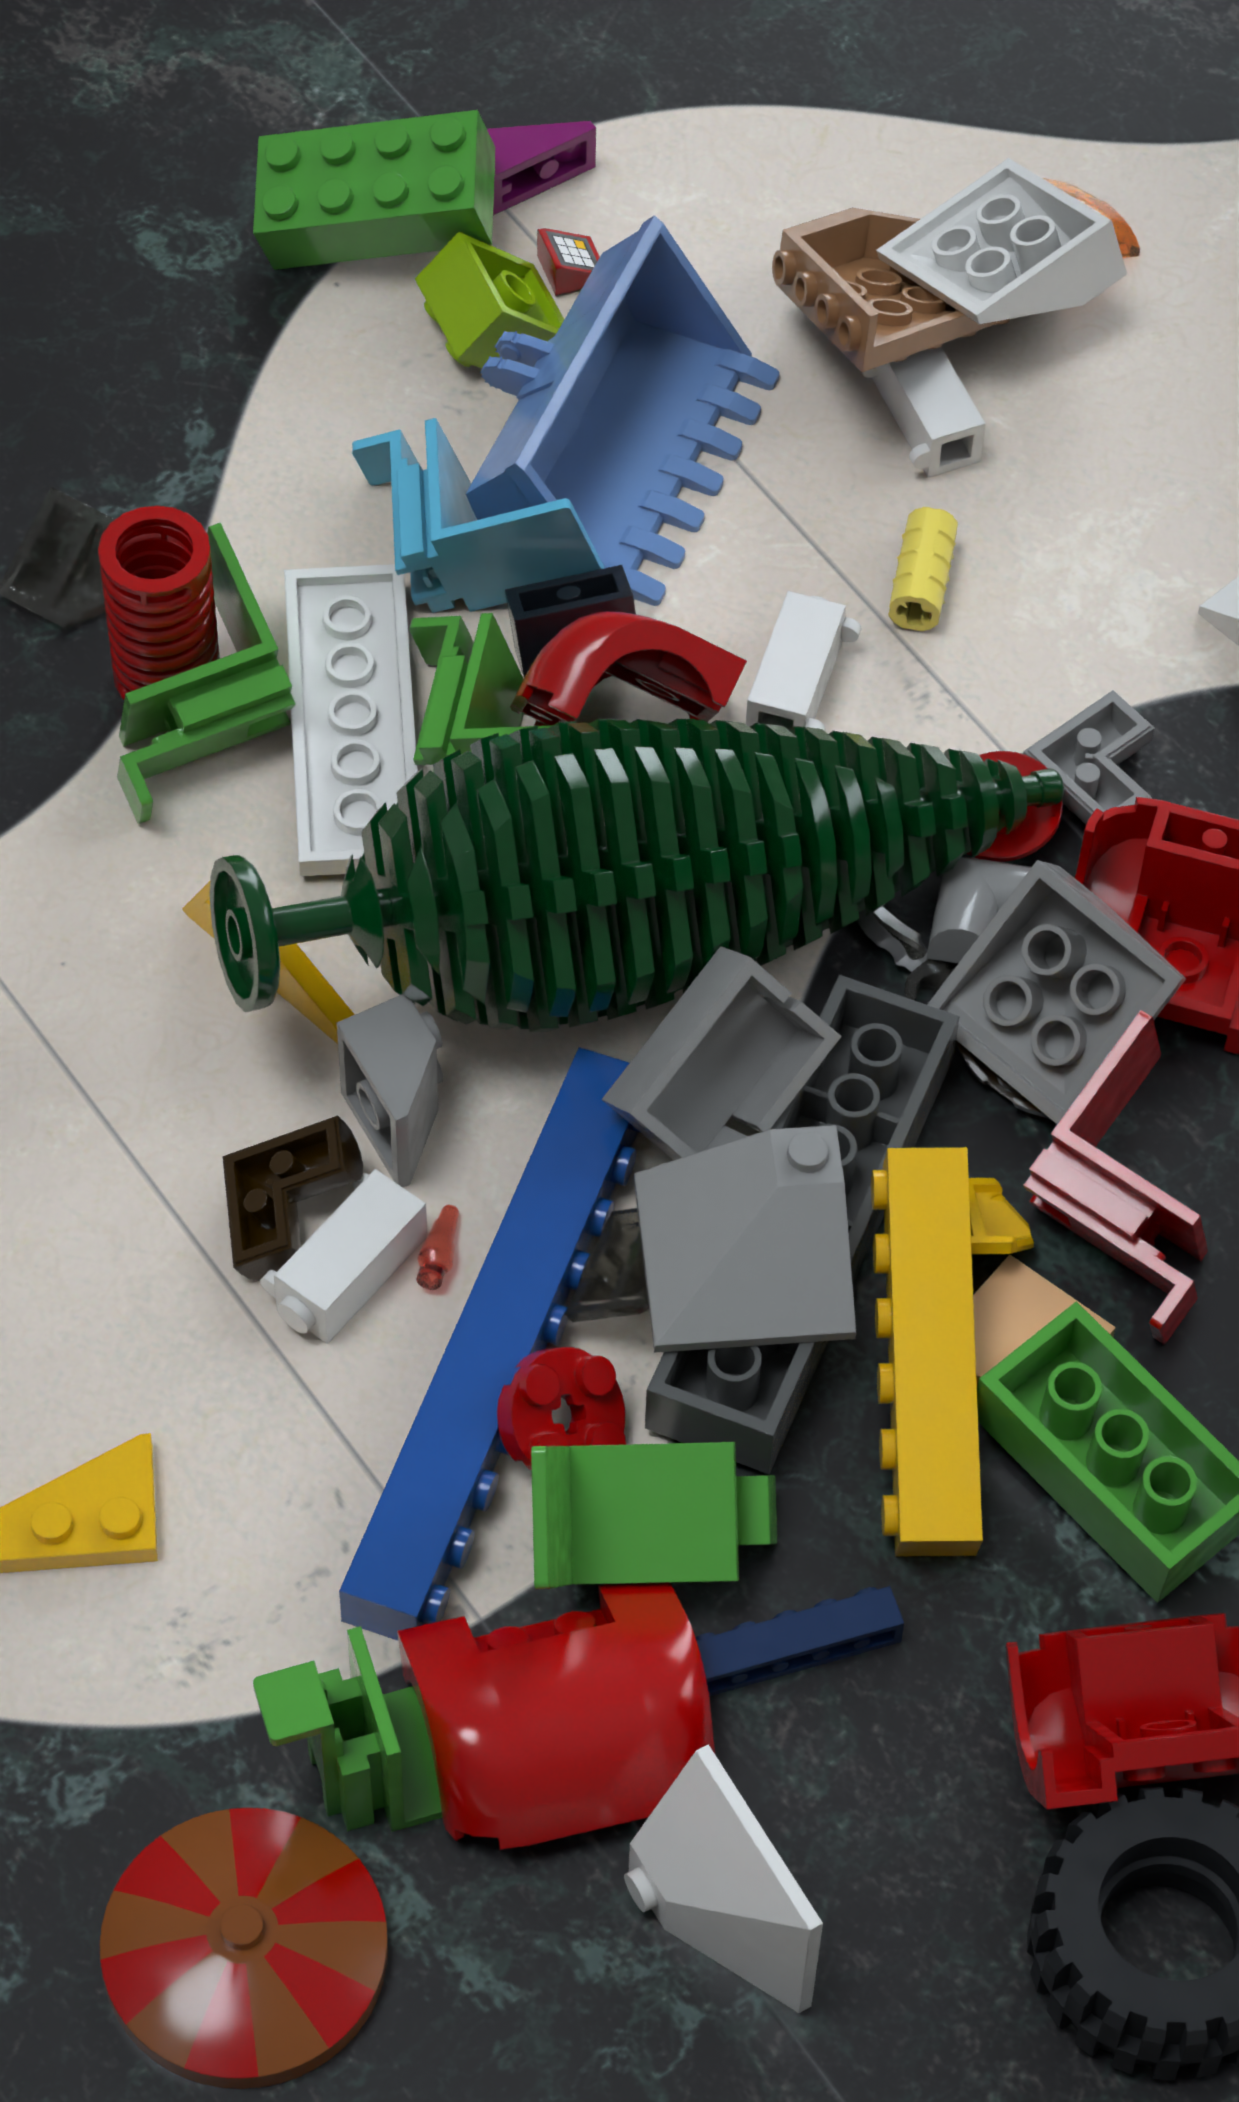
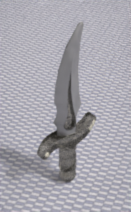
(906, 950)

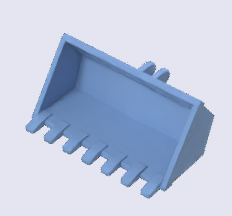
(623, 406)

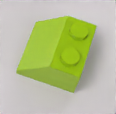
(480, 294)

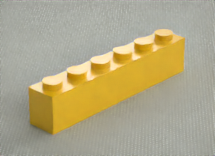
(929, 1351)

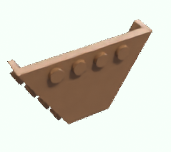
(856, 298)

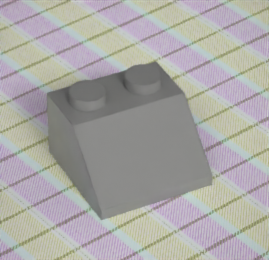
(392, 1080)

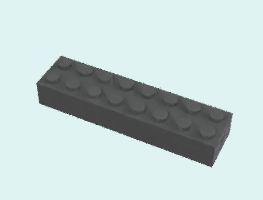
(878, 1095)

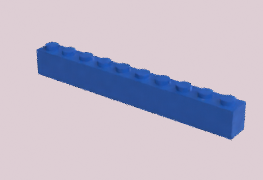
(510, 1313)

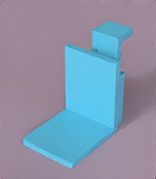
(444, 543)

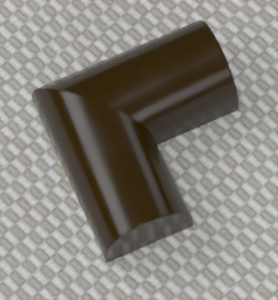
(270, 1180)

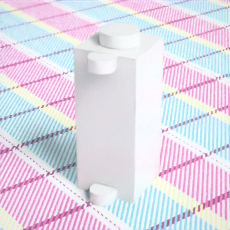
(932, 411)
(799, 661)
(348, 1257)

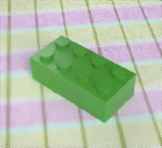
(373, 189)
(1114, 1450)

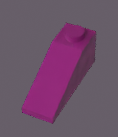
(539, 158)

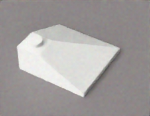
(1009, 248)
(724, 1885)

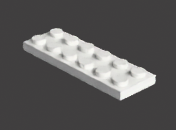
(350, 708)

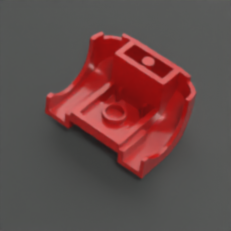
(635, 650)
(1178, 887)
(1125, 1707)
(561, 1717)

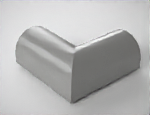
(1088, 754)
(968, 902)

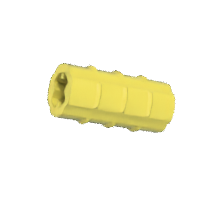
(923, 569)

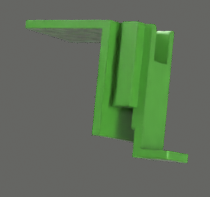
(469, 688)
(211, 703)
(645, 1513)
(364, 1742)

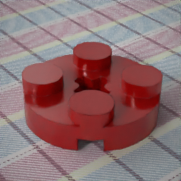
(537, 1388)

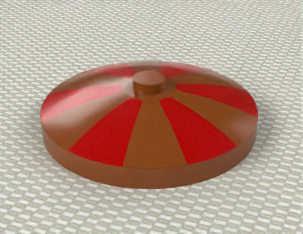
(244, 1948)

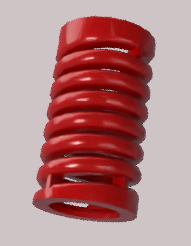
(157, 596)

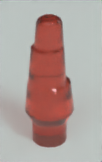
(438, 1249)

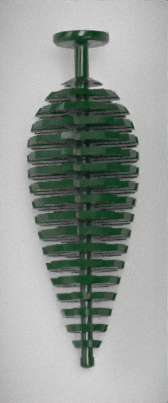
(618, 857)

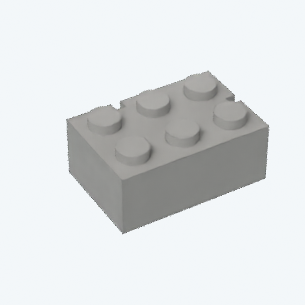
(721, 1058)

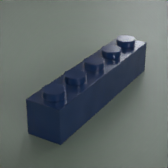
(800, 1639)

